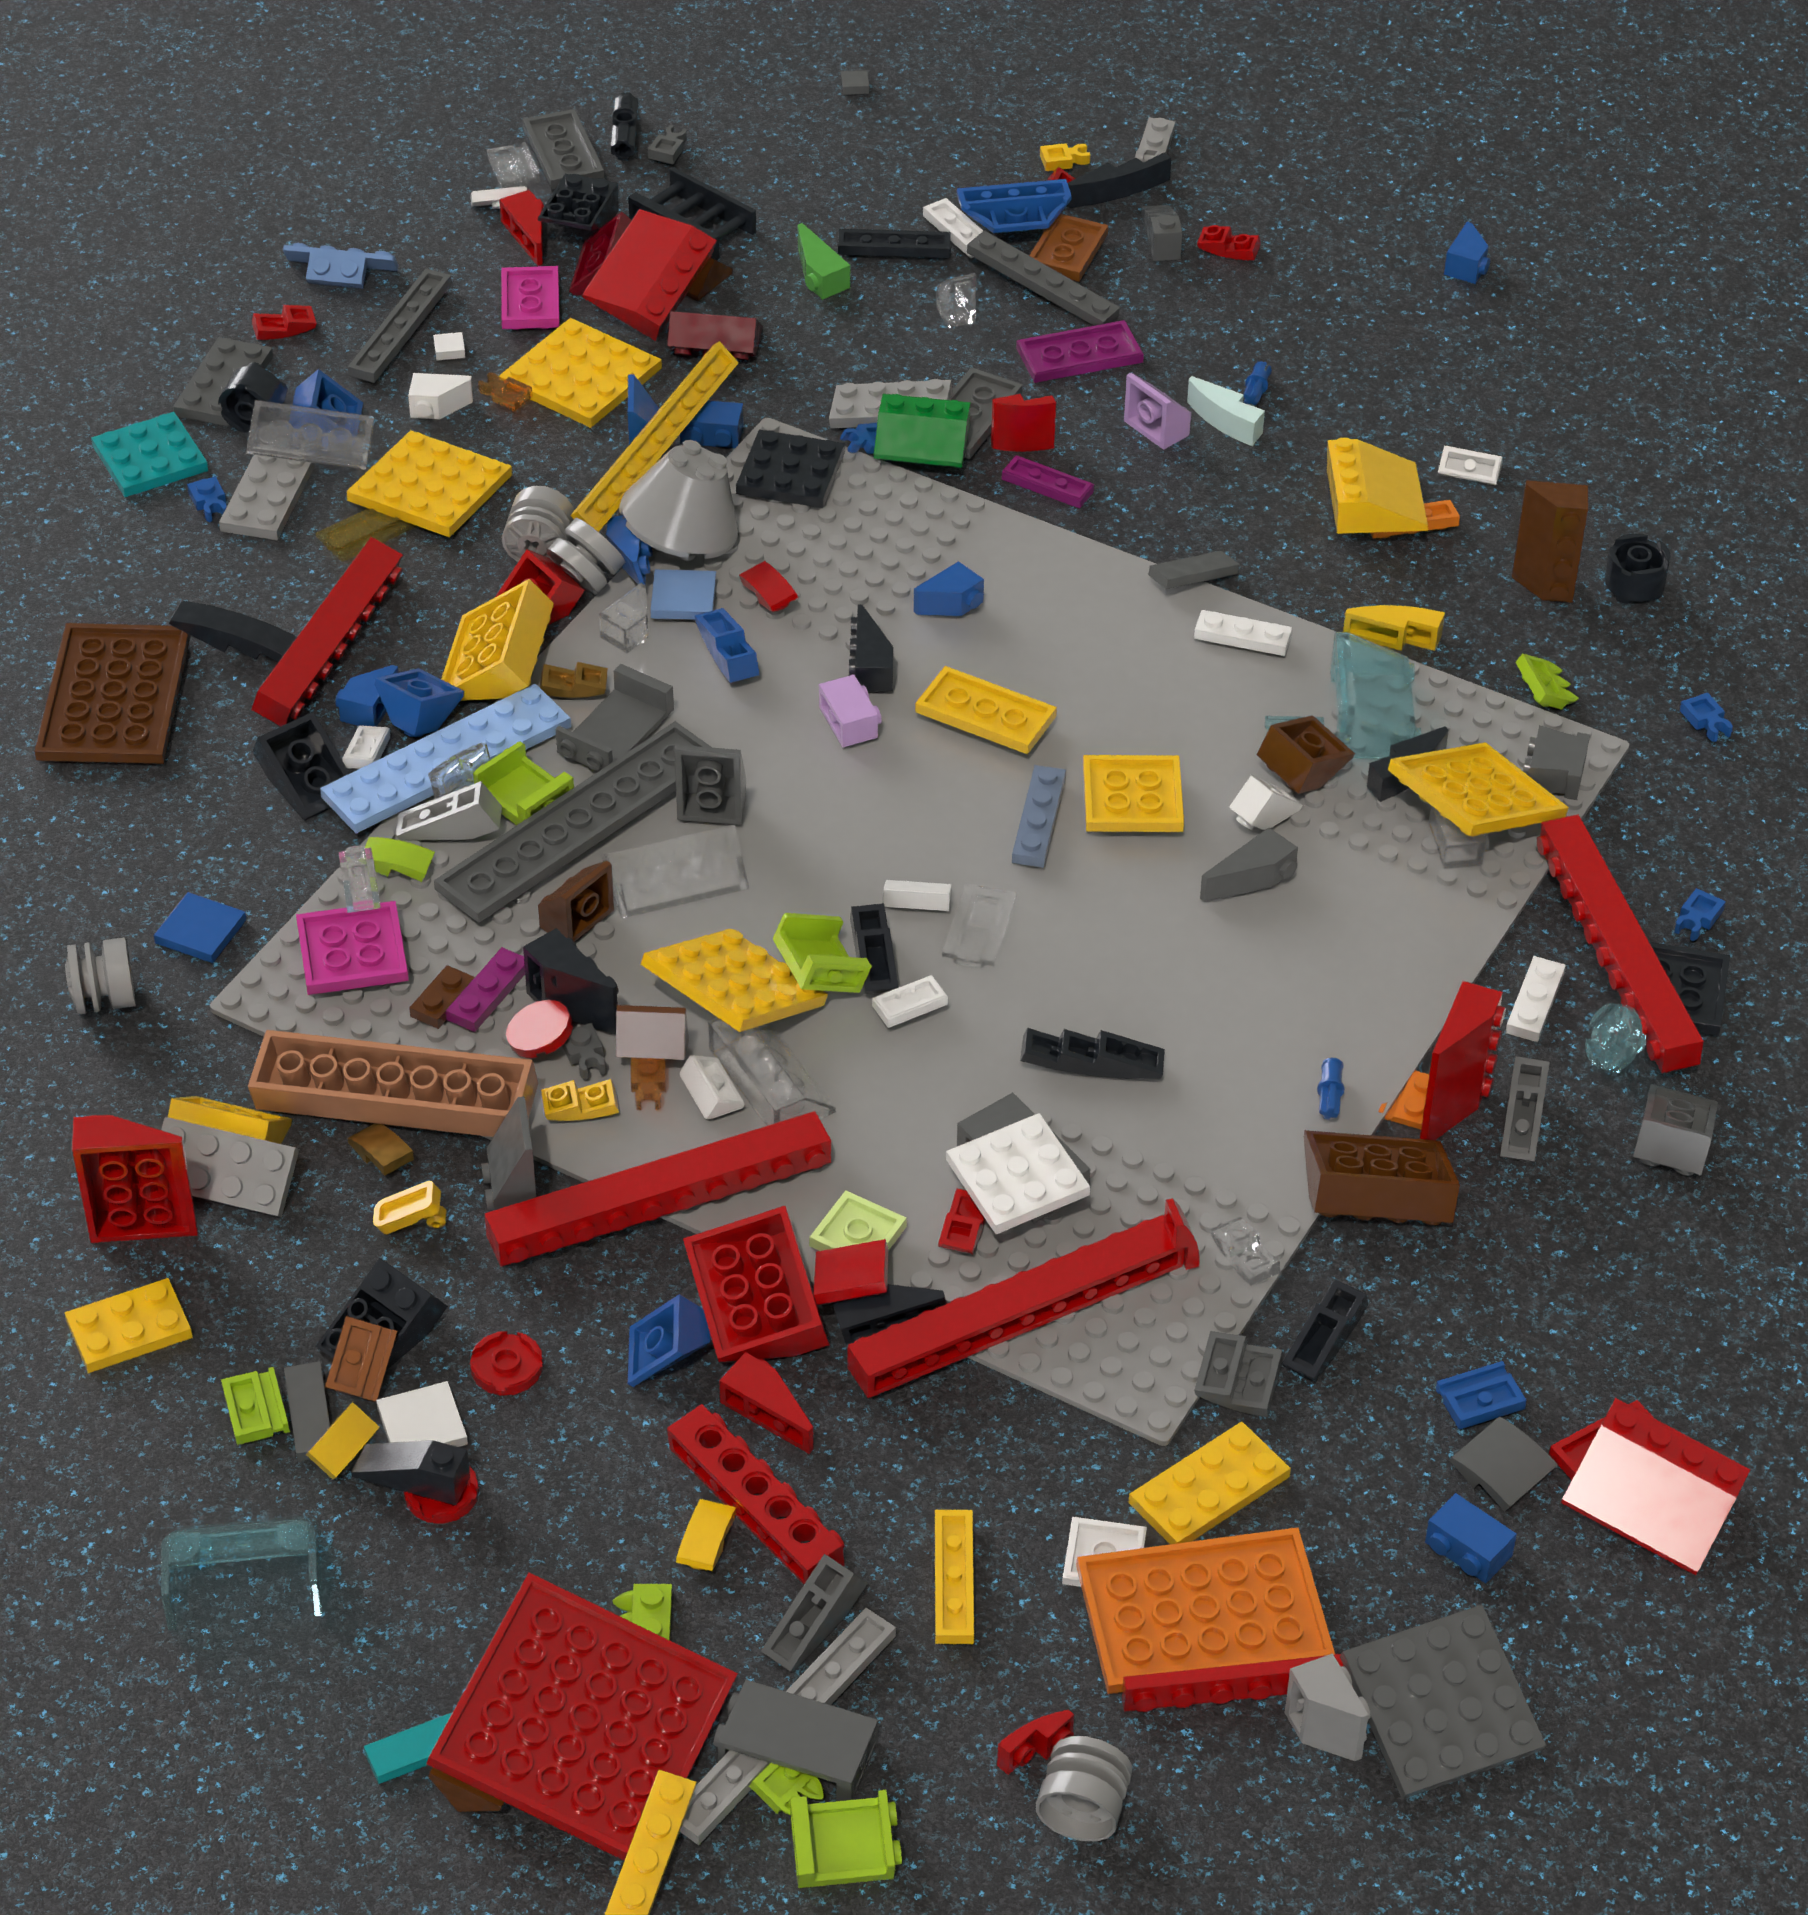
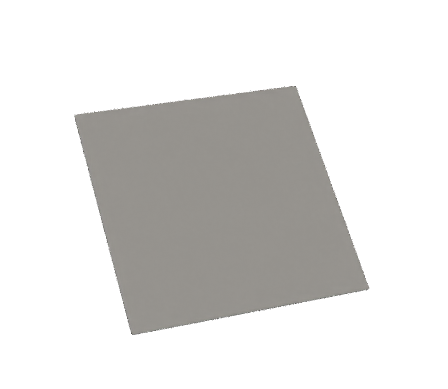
(1109, 936)

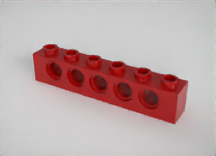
(690, 1442)

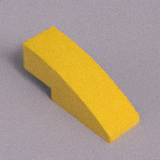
(1396, 625)

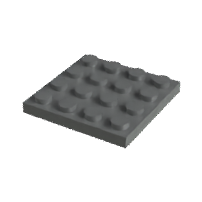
(1443, 1701)

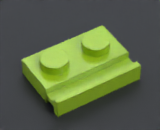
(255, 1405)

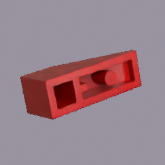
(520, 217)
(762, 1396)

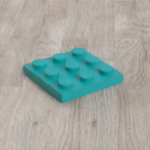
(149, 454)

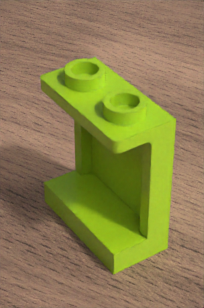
(520, 783)
(817, 955)
(844, 1840)

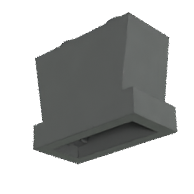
(1557, 760)

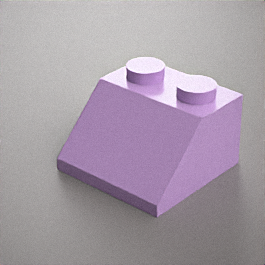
(1155, 413)

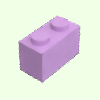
(849, 710)

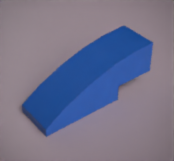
(727, 645)

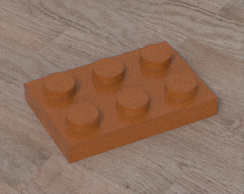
(1070, 245)

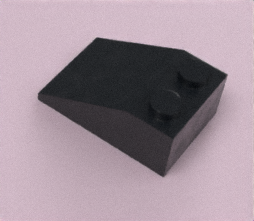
(300, 762)

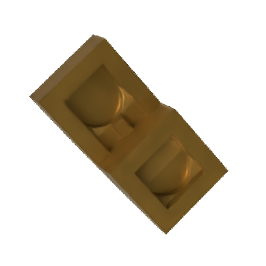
(584, 681)
(381, 1147)

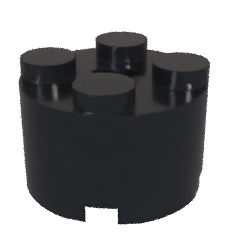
(242, 390)
(1637, 568)

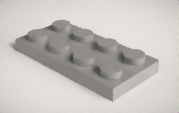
(861, 402)
(265, 497)
(236, 1167)

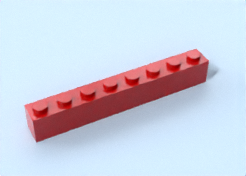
(327, 632)

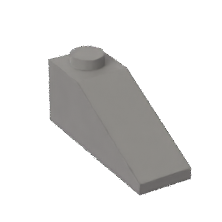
(454, 816)

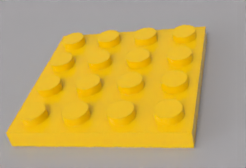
(581, 371)
(429, 483)
(1477, 789)
(732, 979)

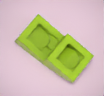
(399, 856)

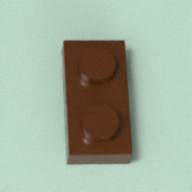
(439, 995)

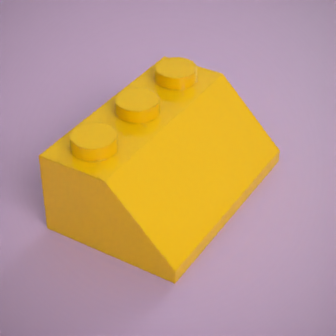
(230, 1118)

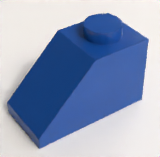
(1467, 255)
(949, 592)
(360, 701)

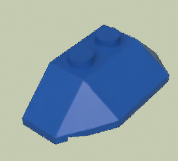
(1015, 205)

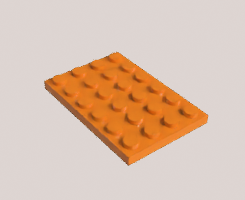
(1203, 1605)

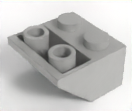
(1327, 1708)

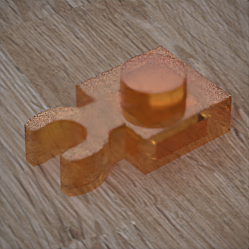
(507, 393)
(648, 1080)

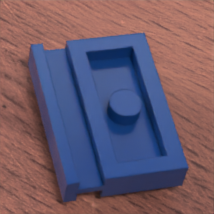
(1481, 1395)

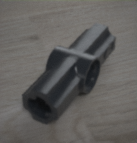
(624, 126)

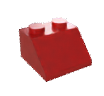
(549, 579)

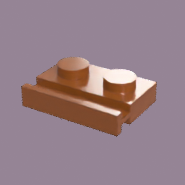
(360, 1359)

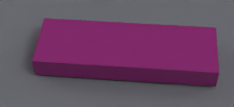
(1047, 481)

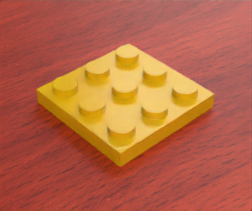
(1133, 793)

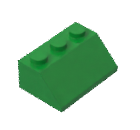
(922, 430)

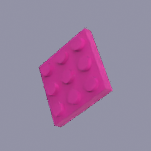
(351, 948)

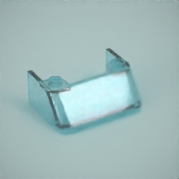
(239, 1543)

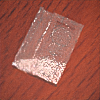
(513, 165)

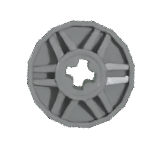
(536, 521)
(100, 975)
(1084, 1788)

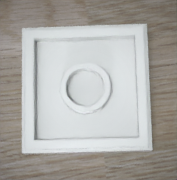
(423, 1416)
(1098, 1537)

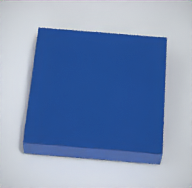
(200, 927)

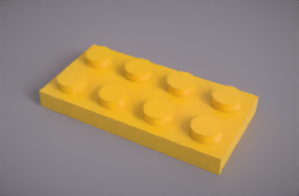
(986, 709)
(1209, 1485)

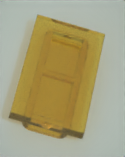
(351, 534)

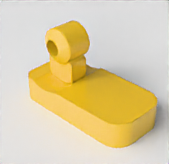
(410, 1207)

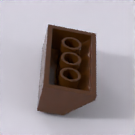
(1550, 539)

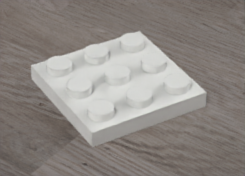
(1017, 1173)

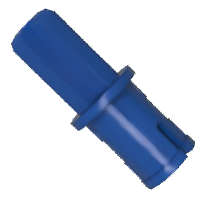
(1256, 383)
(1330, 1088)

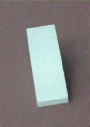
(1226, 410)

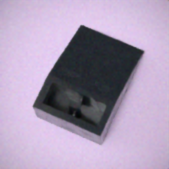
(582, 202)
(564, 974)
(391, 1302)

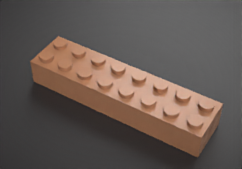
(389, 1083)

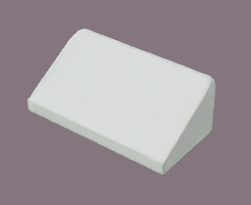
(1470, 465)
(917, 895)
(710, 1086)

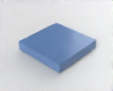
(682, 593)

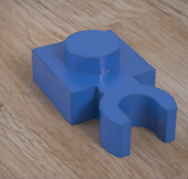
(861, 437)
(208, 495)
(1705, 712)
(1699, 911)

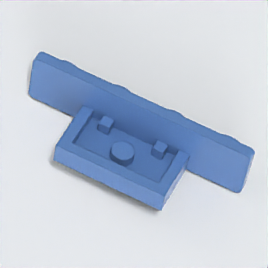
(339, 267)

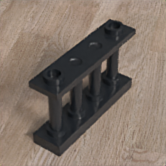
(701, 195)

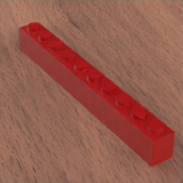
(1620, 943)
(657, 1188)
(1012, 1307)

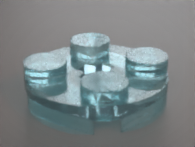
(1615, 1037)

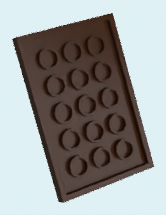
(113, 693)

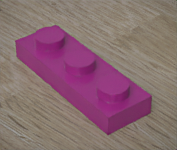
(487, 990)

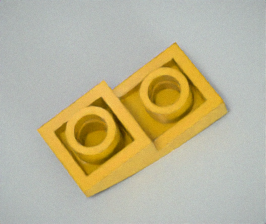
(571, 1103)
(342, 1441)
(705, 1535)

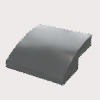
(1238, 1374)
(1503, 1462)

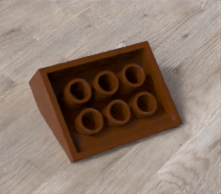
(1380, 1177)

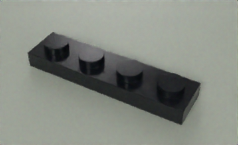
(894, 243)

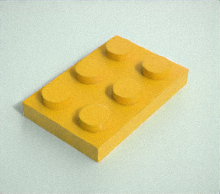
(128, 1325)

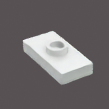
(492, 196)
(366, 746)
(909, 1001)

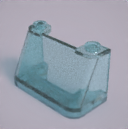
(1372, 695)

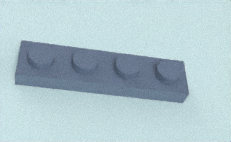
(1038, 816)

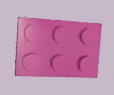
(530, 297)

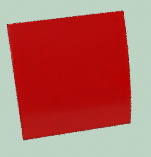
(1023, 424)

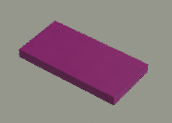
(1079, 351)

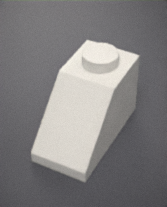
(438, 395)
(1263, 804)

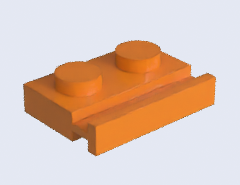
(1410, 1104)

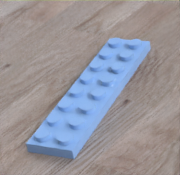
(402, 776)

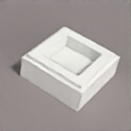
(449, 346)

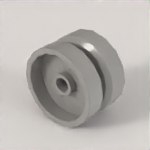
(586, 556)

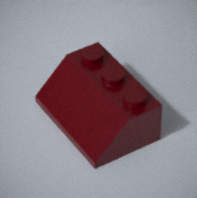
(596, 250)
(701, 331)

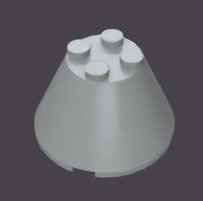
(683, 504)

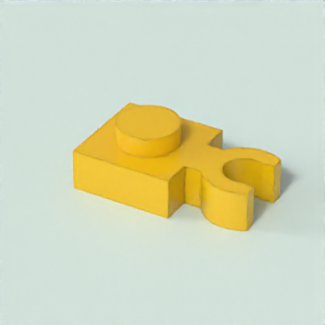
(1063, 157)

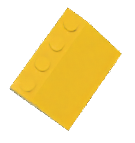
(1373, 489)
(499, 644)

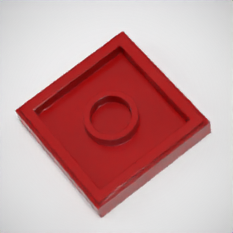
(851, 1272)

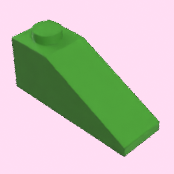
(822, 267)

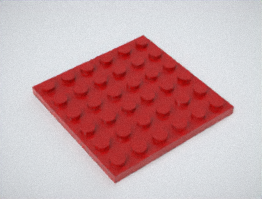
(579, 1715)

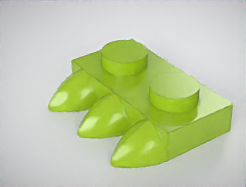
(1544, 682)
(648, 1607)
(779, 1784)

